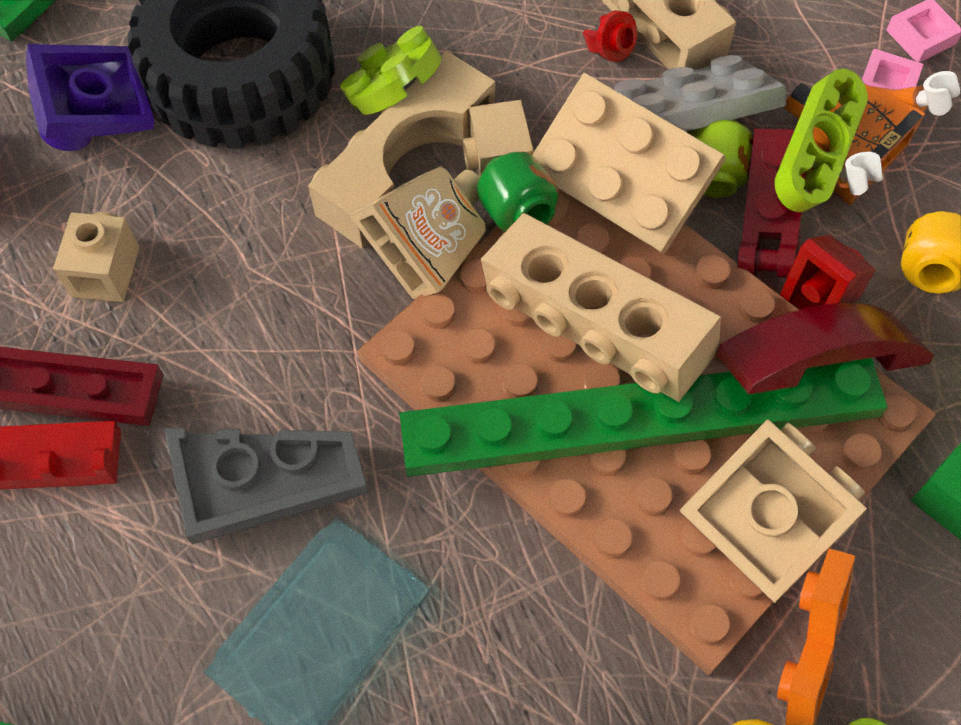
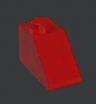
(826, 274)

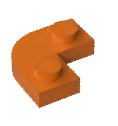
(827, 600)

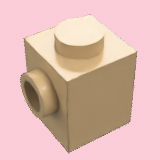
(495, 132)
(96, 256)

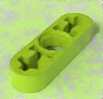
(803, 153)

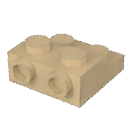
(775, 508)

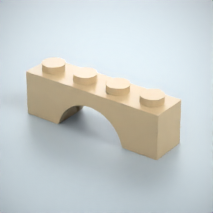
(427, 115)

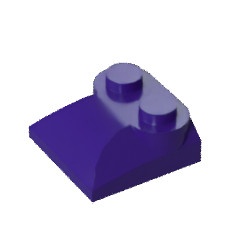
(85, 93)

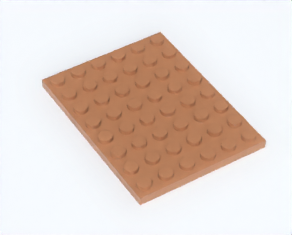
(622, 505)

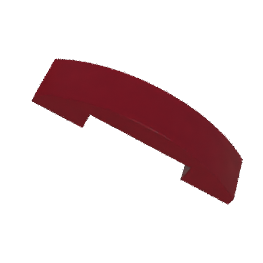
(782, 348)

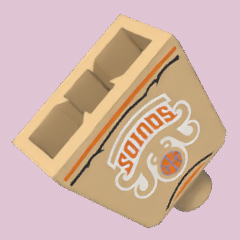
(424, 228)

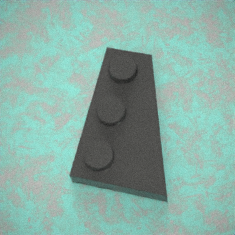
(254, 479)

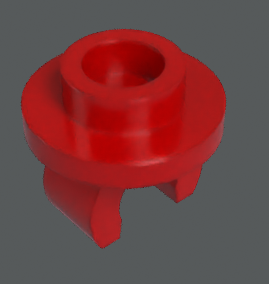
(614, 37)

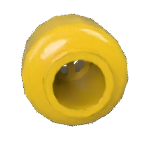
(933, 253)

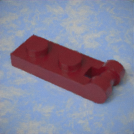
(764, 212)

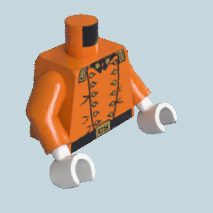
(884, 128)

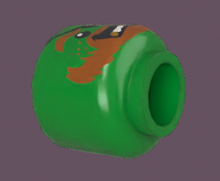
(516, 186)

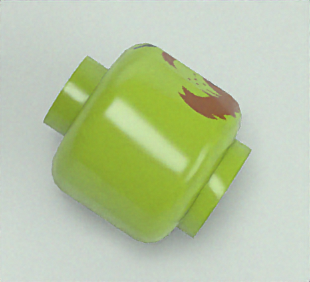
(736, 144)

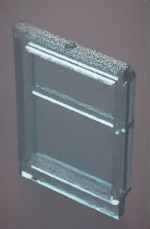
(317, 630)

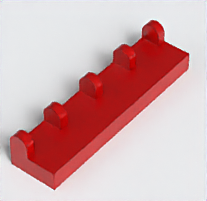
(59, 454)

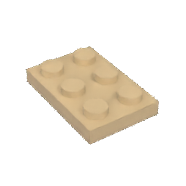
(627, 162)

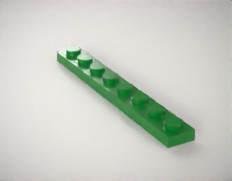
(629, 418)

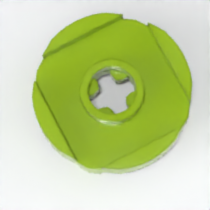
(387, 70)

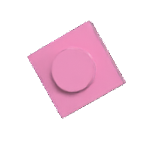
(924, 30)
(891, 71)

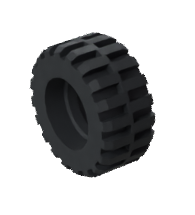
(240, 97)

